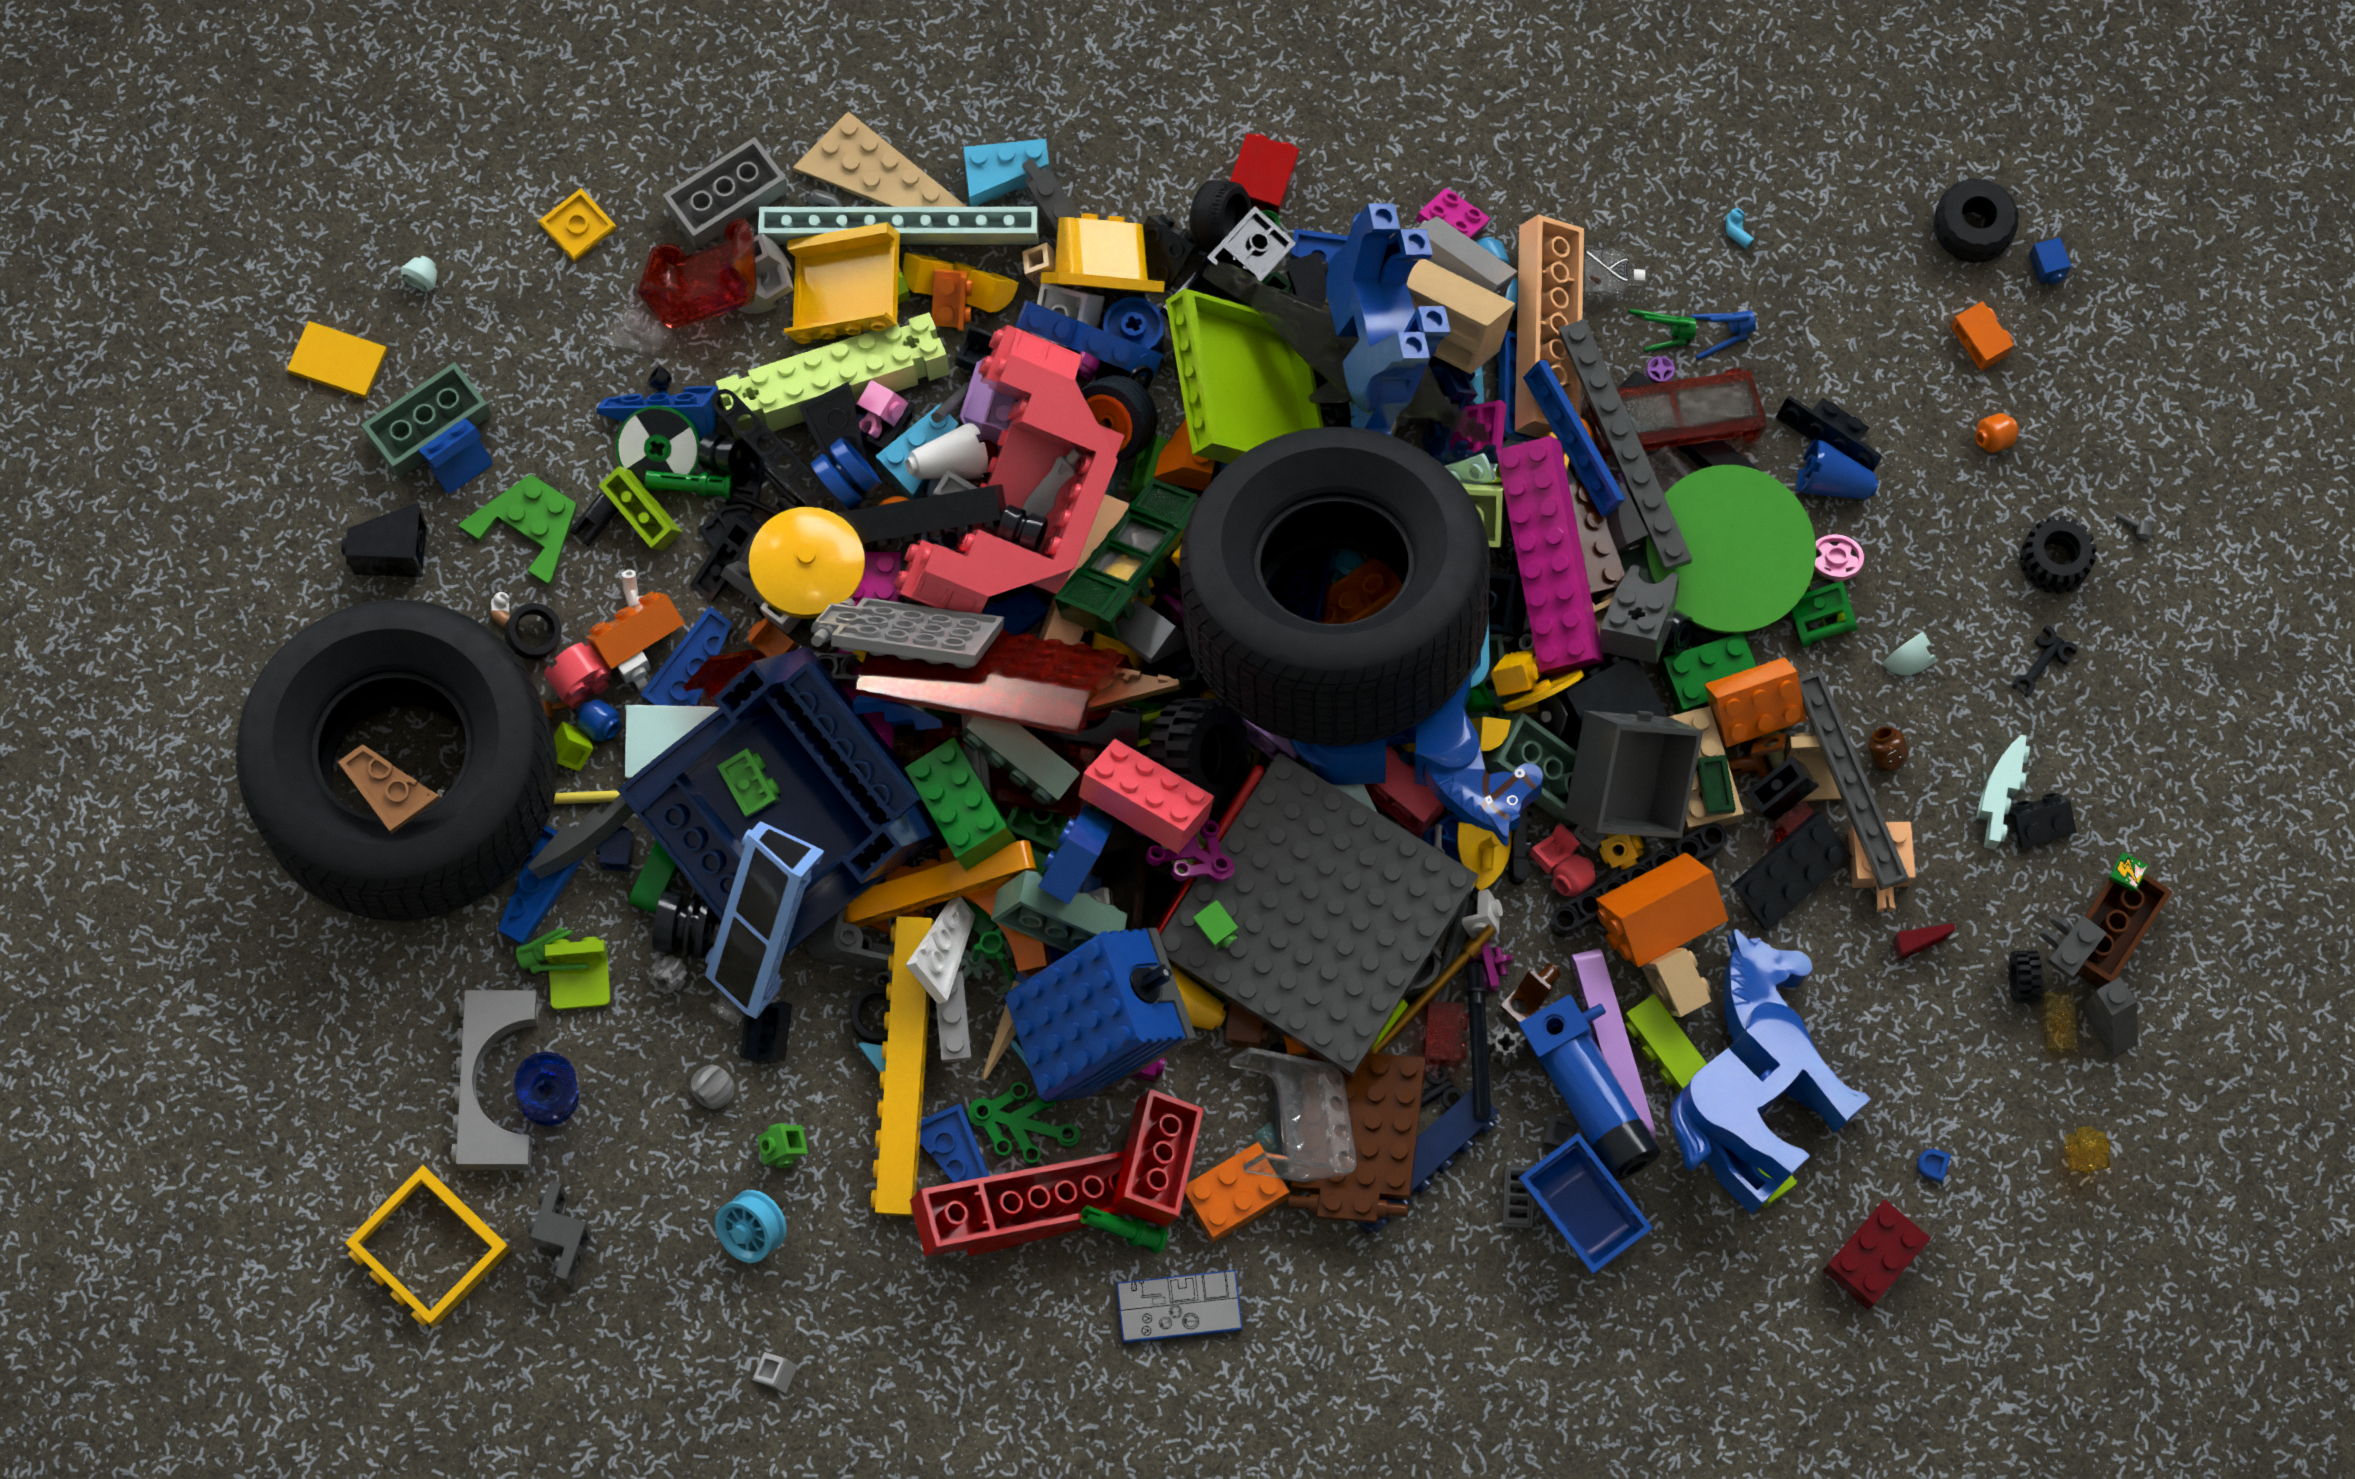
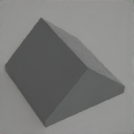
(1150, 634)

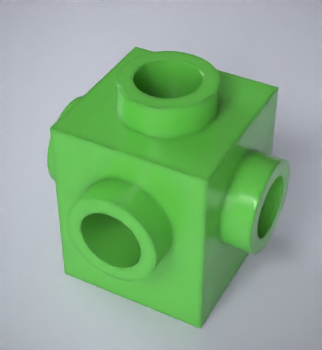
(782, 1145)

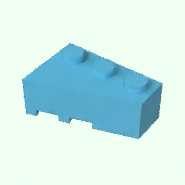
(998, 168)
(892, 458)

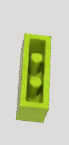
(640, 508)

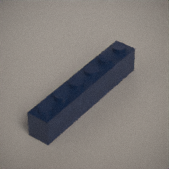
(1438, 1146)

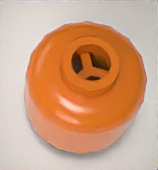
(1996, 432)

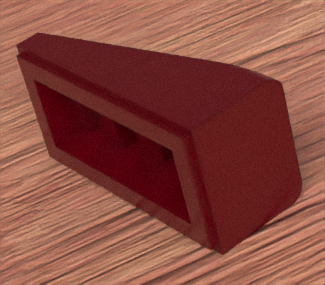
(1913, 941)

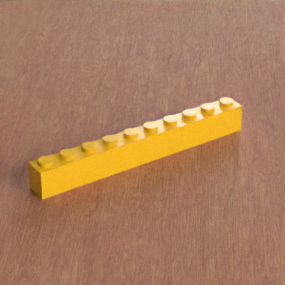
(903, 1075)

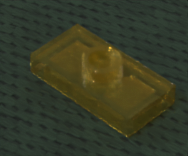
(2060, 1021)

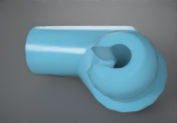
(1735, 230)

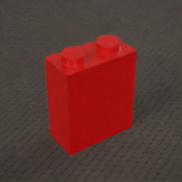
(1265, 170)

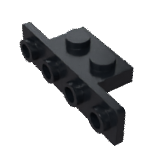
(1831, 425)

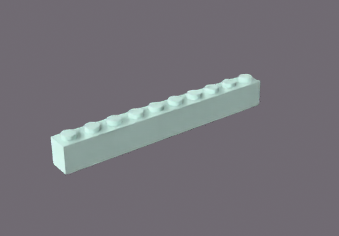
(914, 224)

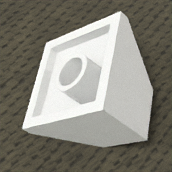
(1072, 303)

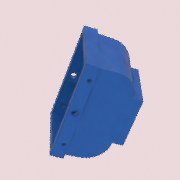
(1585, 1203)

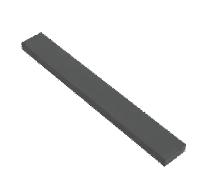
(1851, 782)

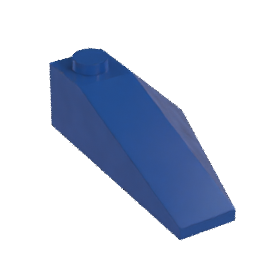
(693, 403)

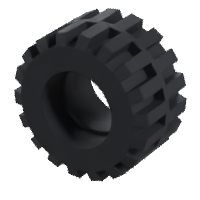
(2049, 573)

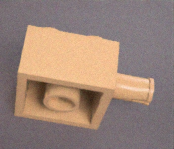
(1861, 871)

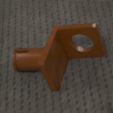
(1756, 761)
(1532, 991)

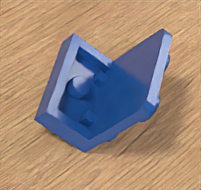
(456, 455)

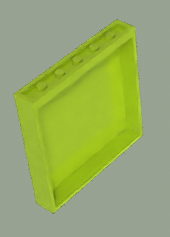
(1236, 377)

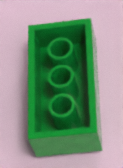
(960, 804)

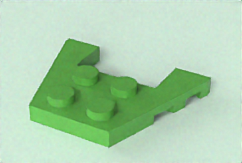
(533, 512)

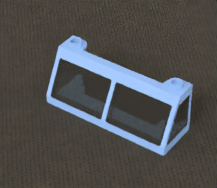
(760, 916)

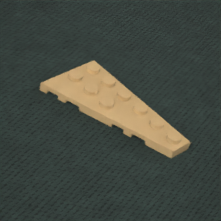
(871, 168)

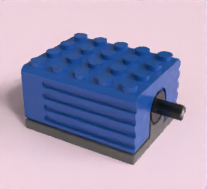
(1099, 1015)

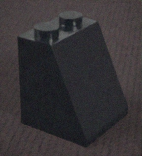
(388, 544)

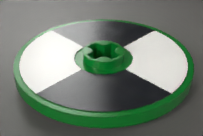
(660, 425)

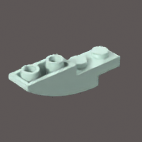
(2002, 783)

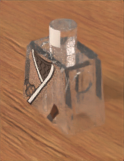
(1608, 275)

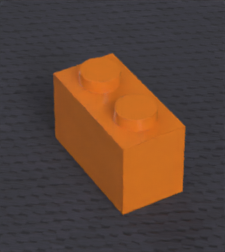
(1982, 335)

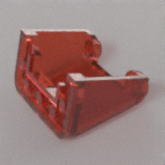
(703, 283)

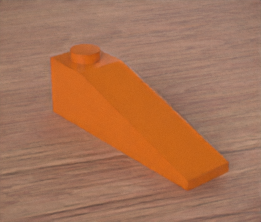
(1180, 467)

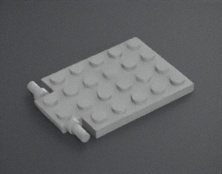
(907, 631)

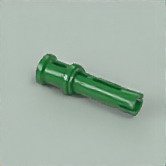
(702, 484)
(1135, 1232)

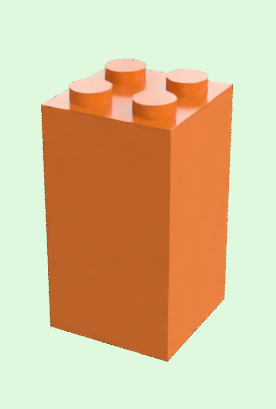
(1661, 910)

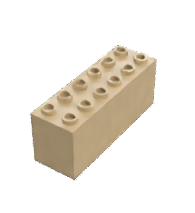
(1474, 314)

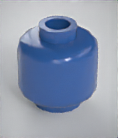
(598, 720)

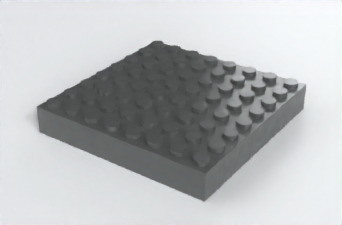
(1327, 912)

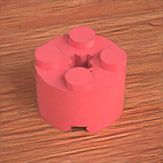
(578, 674)

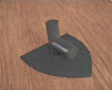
(1550, 715)

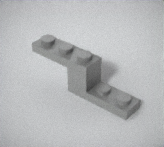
(954, 1024)

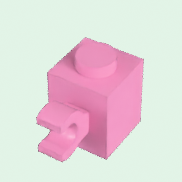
(881, 406)

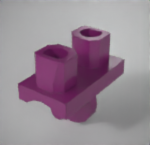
(1490, 964)

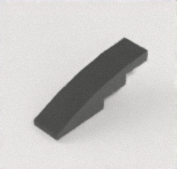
(573, 844)

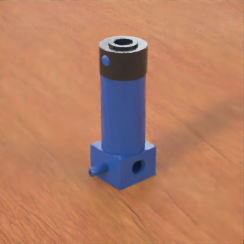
(1589, 1086)

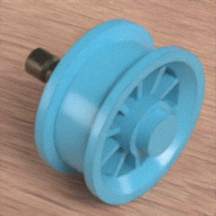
(751, 1225)

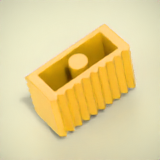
(1516, 672)

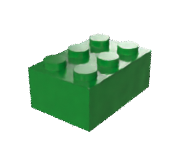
(1690, 670)

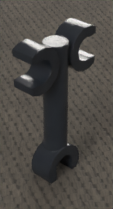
(2053, 646)
(1442, 1087)

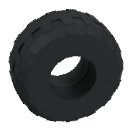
(1969, 242)

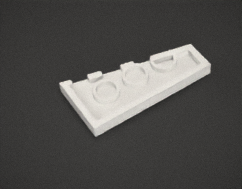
(942, 949)

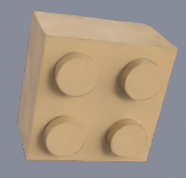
(1677, 982)

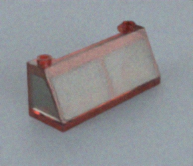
(1689, 411)

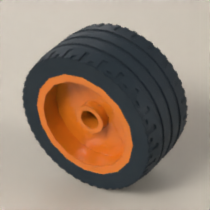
(1124, 408)

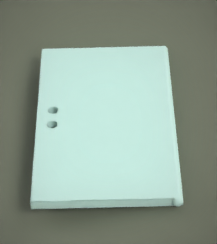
(655, 728)

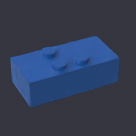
(1078, 851)

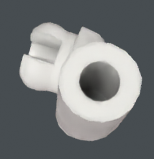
(630, 588)

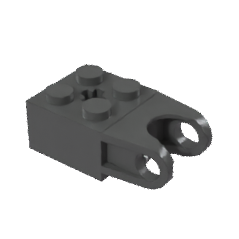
(1639, 617)

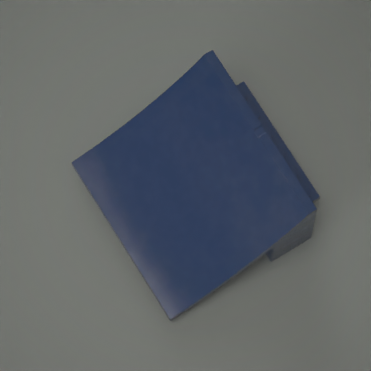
(834, 779)

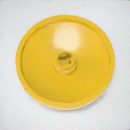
(806, 561)

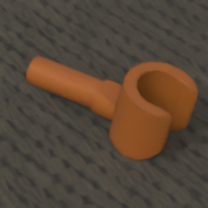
(549, 707)

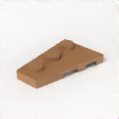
(387, 789)

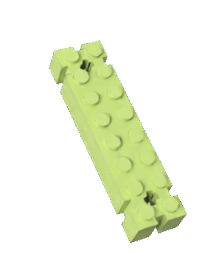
(887, 357)

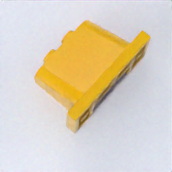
(1101, 255)

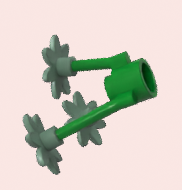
(991, 946)

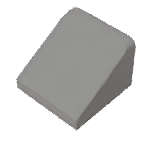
(775, 1372)

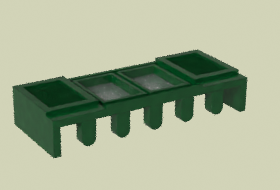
(1127, 559)

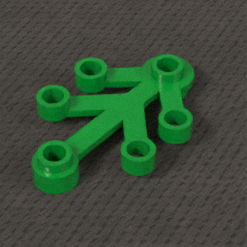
(1018, 1122)

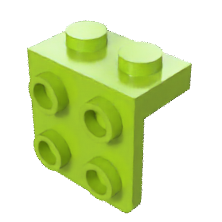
(579, 987)

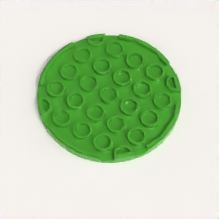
(1746, 547)

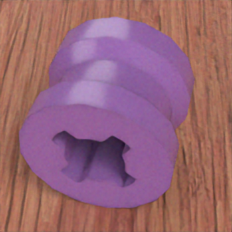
(1661, 366)

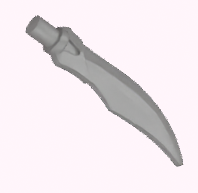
(1044, 495)

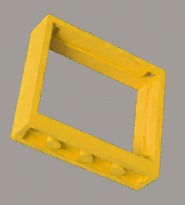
(400, 1294)

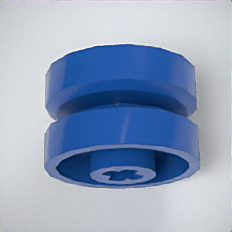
(1136, 321)
(843, 475)

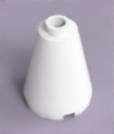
(953, 451)

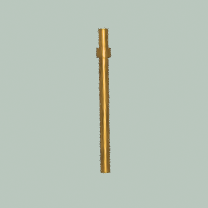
(1472, 949)

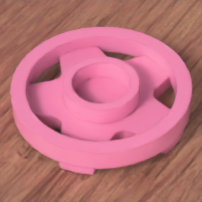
(1837, 559)

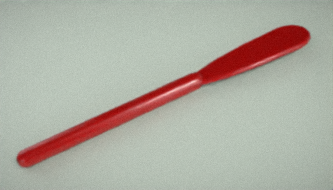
(1224, 825)

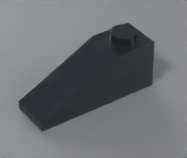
(726, 551)

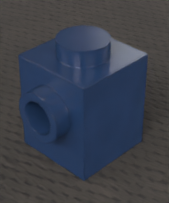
(617, 851)

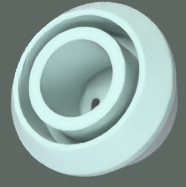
(420, 273)

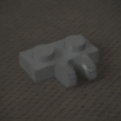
(2077, 945)

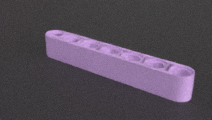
(1609, 1029)

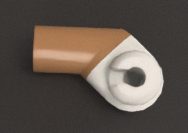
(500, 609)

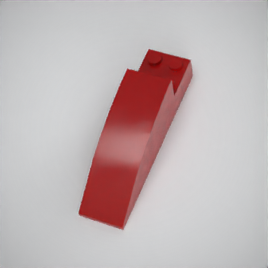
(1014, 1206)

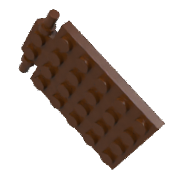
(1385, 1125)

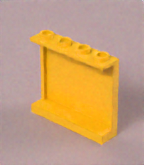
(845, 282)

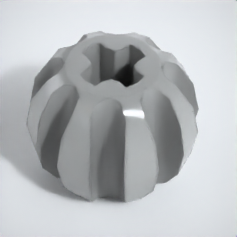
(712, 1086)

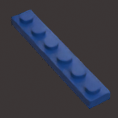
(1574, 438)

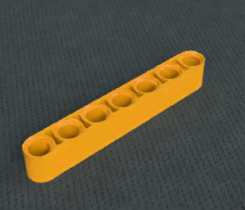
(939, 885)

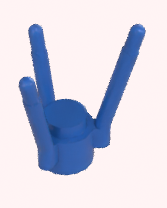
(1738, 323)

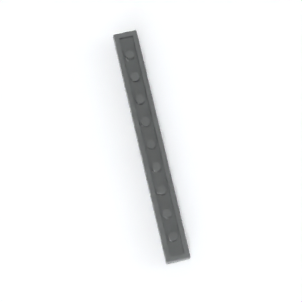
(1625, 445)

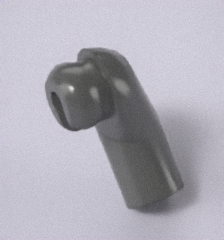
(824, 198)

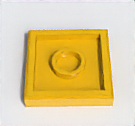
(577, 225)

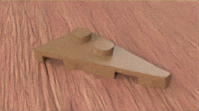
(1130, 687)

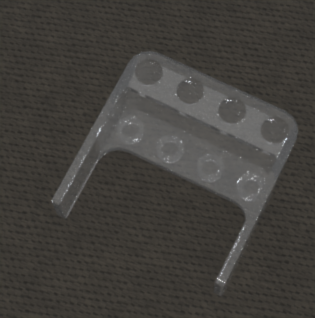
(1312, 1117)

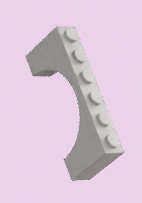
(486, 1020)

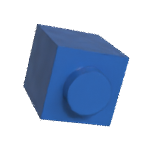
(2050, 261)

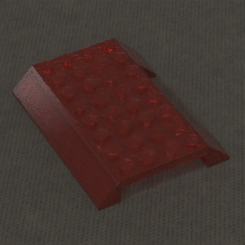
(1013, 682)

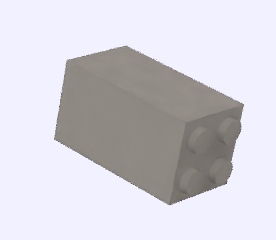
(1466, 258)

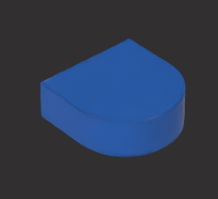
(1933, 1164)

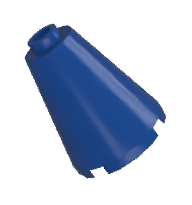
(1834, 474)

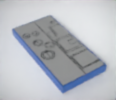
(1179, 1306)

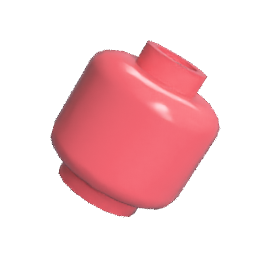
(1574, 876)

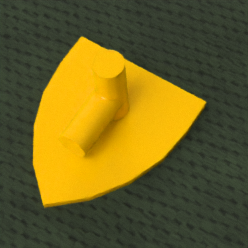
(1482, 853)

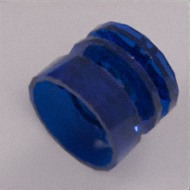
(545, 1072)

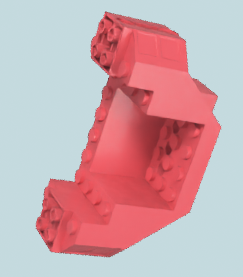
(1043, 426)

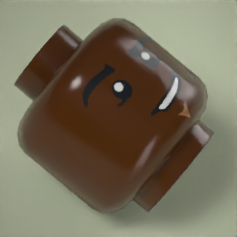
(1888, 748)

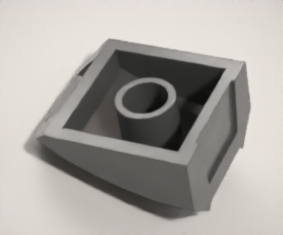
(1626, 525)

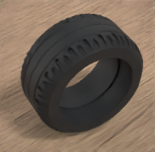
(1216, 212)

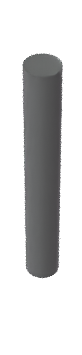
(950, 403)

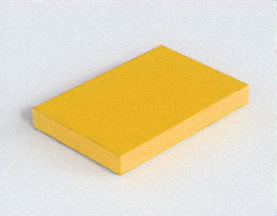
(337, 359)

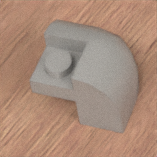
(771, 276)

